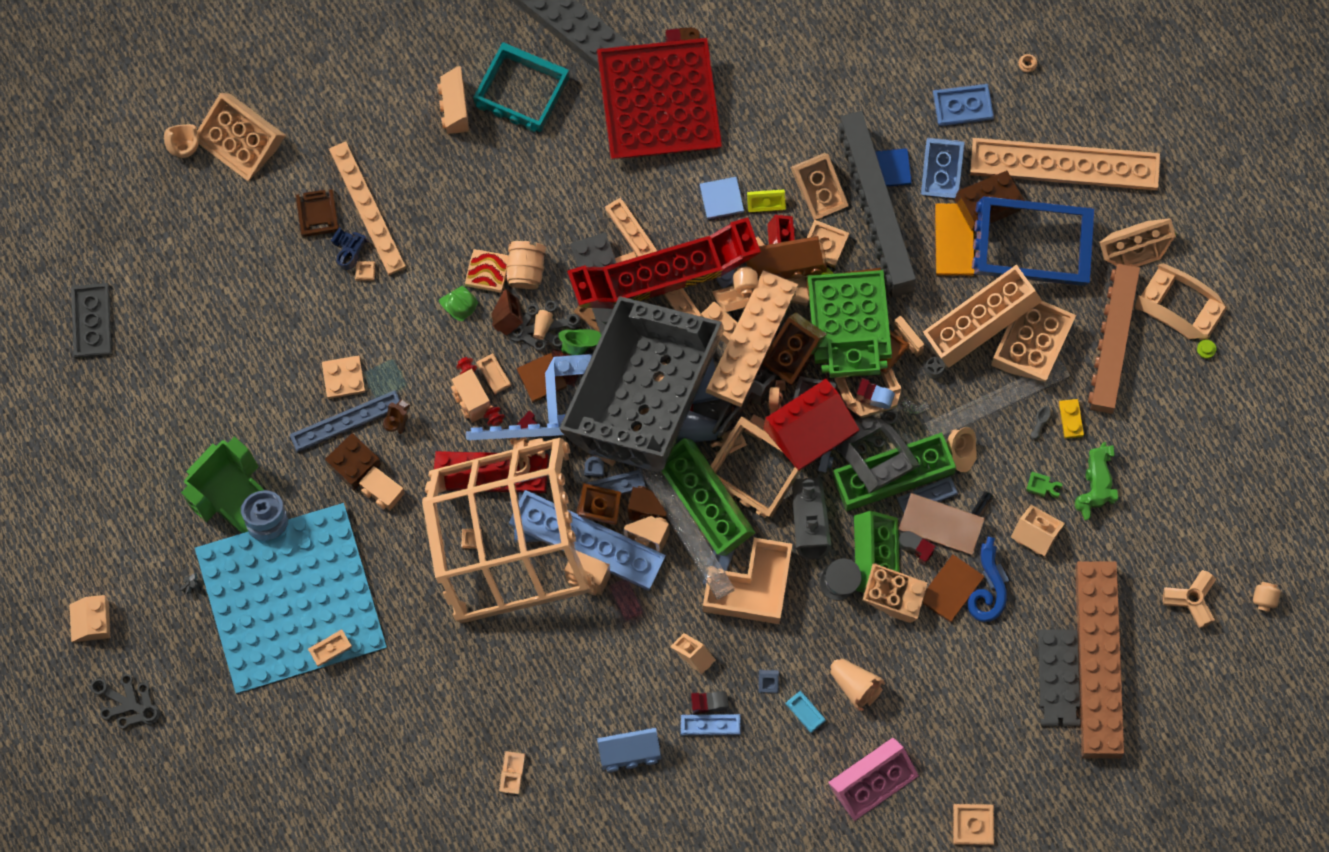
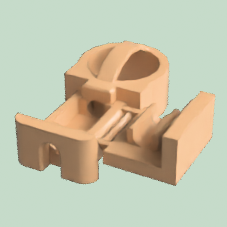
(775, 394)
(522, 443)

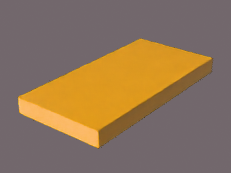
(953, 241)

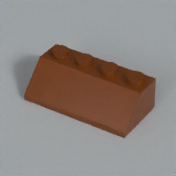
(791, 258)

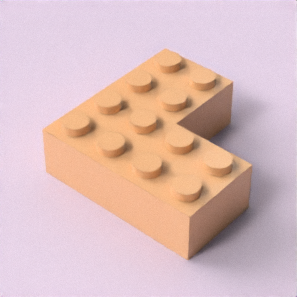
(759, 593)

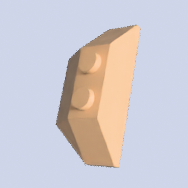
(1138, 243)

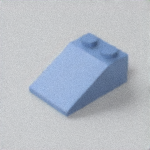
(942, 167)

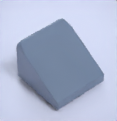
(768, 681)

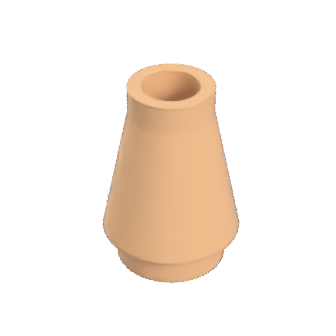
(542, 324)

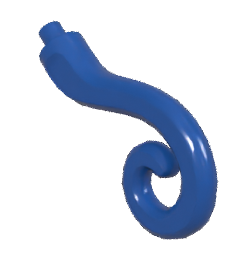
(988, 554)

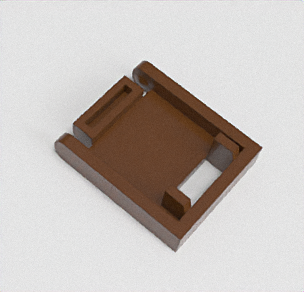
(317, 210)

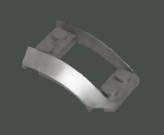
(887, 471)

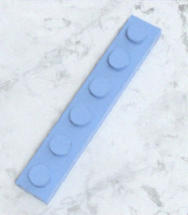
(514, 431)

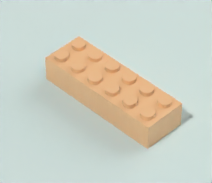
(982, 316)

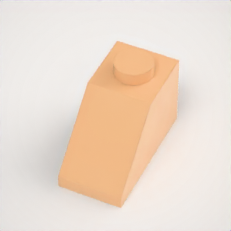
(693, 653)

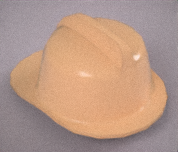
(963, 448)

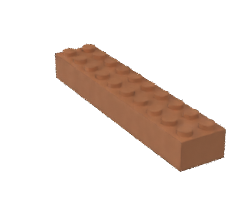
(1099, 660)

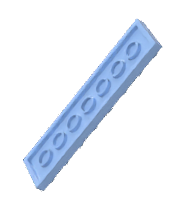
(626, 557)

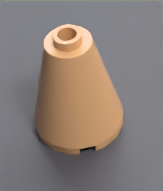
(856, 683)

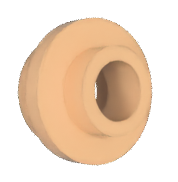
(1027, 58)

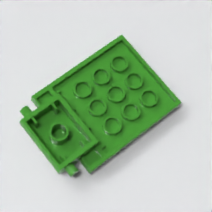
(856, 322)

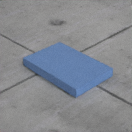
(963, 105)

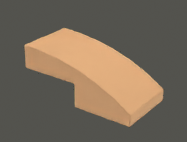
(512, 772)

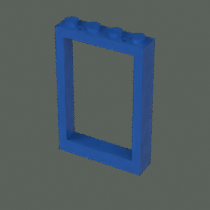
(980, 244)

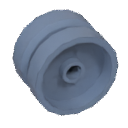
(264, 515)

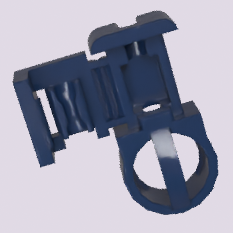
(351, 247)

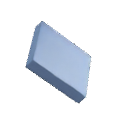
(721, 198)

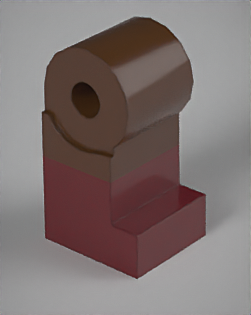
(681, 34)

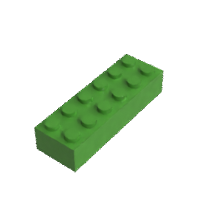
(929, 452)
(706, 498)

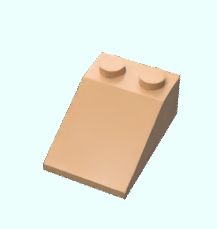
(819, 186)

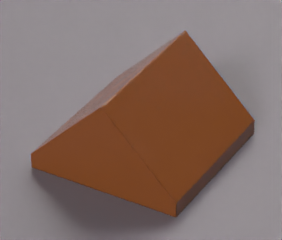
(599, 504)

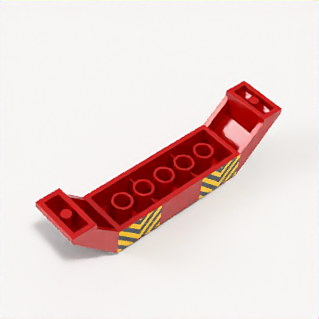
(666, 269)

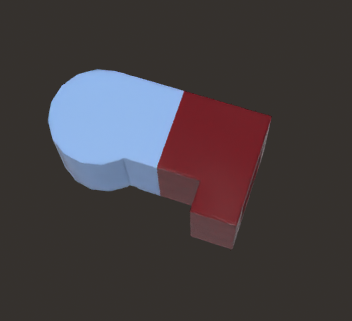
(874, 395)

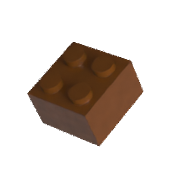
(352, 461)

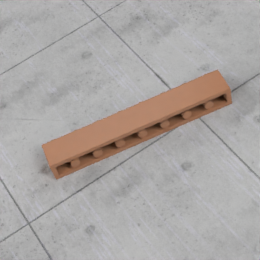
(1114, 339)

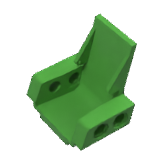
(222, 482)

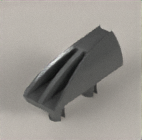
(810, 518)

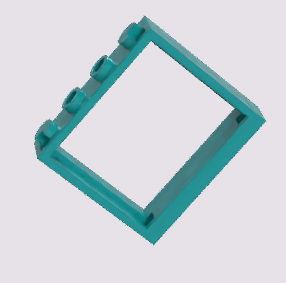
(528, 60)

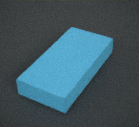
(805, 712)

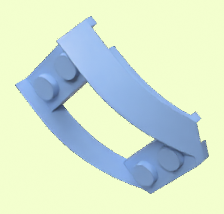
(559, 367)

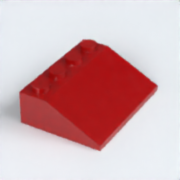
(811, 424)

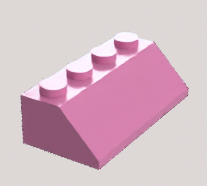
(873, 778)

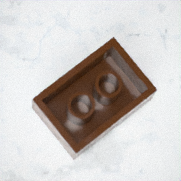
(996, 186)
(793, 348)

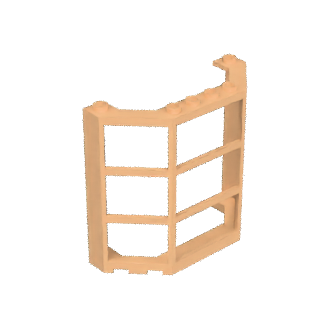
(559, 452)

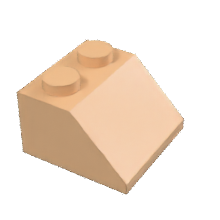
(1037, 530)
(649, 532)
(90, 619)

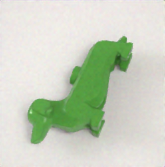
(1099, 480)

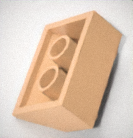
(453, 102)

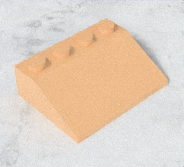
(238, 136)
(1034, 342)

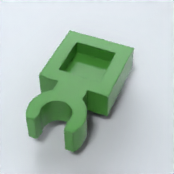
(1040, 484)

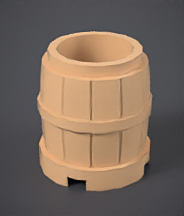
(525, 264)

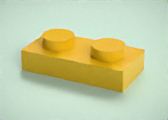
(1071, 418)

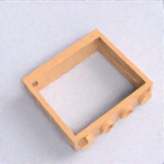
(733, 490)

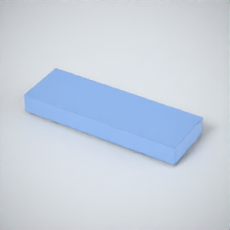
(710, 724)

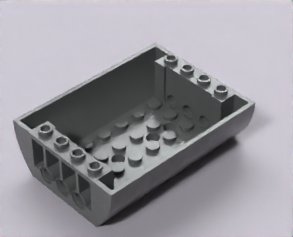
(623, 383)

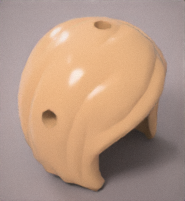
(181, 140)

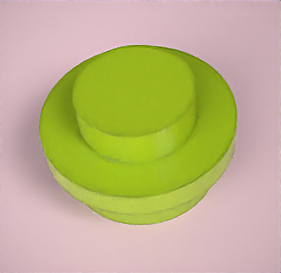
(1206, 349)

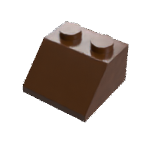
(644, 504)

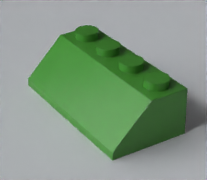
(875, 543)

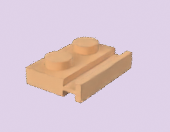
(905, 332)

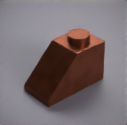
(507, 313)

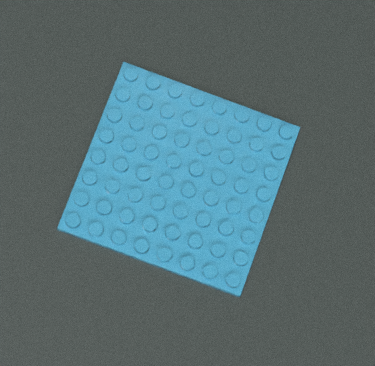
(288, 596)

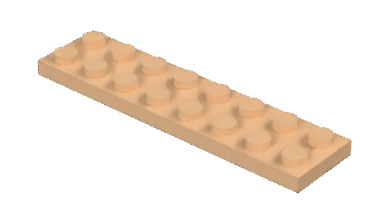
(751, 338)

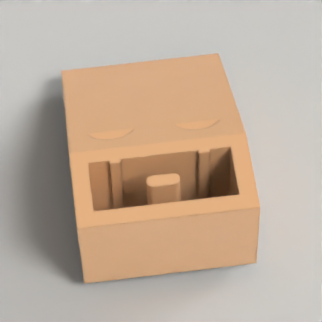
(895, 593)

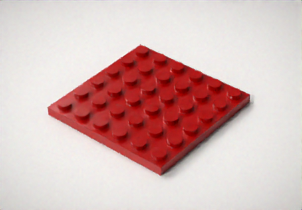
(659, 98)

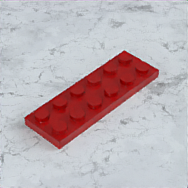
(491, 472)

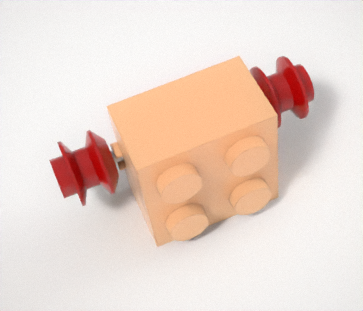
(471, 395)

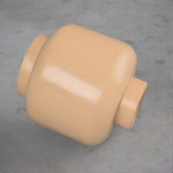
(745, 280)
(1266, 596)

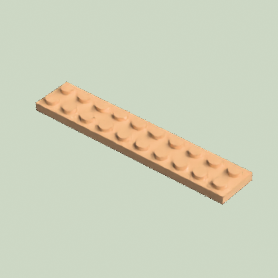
(1065, 164)

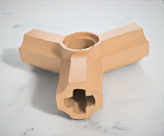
(1198, 609)

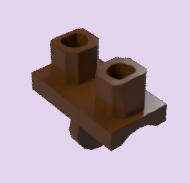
(396, 417)

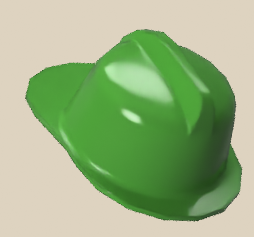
(459, 303)
(578, 341)

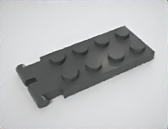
(1058, 676)

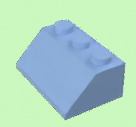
(629, 749)

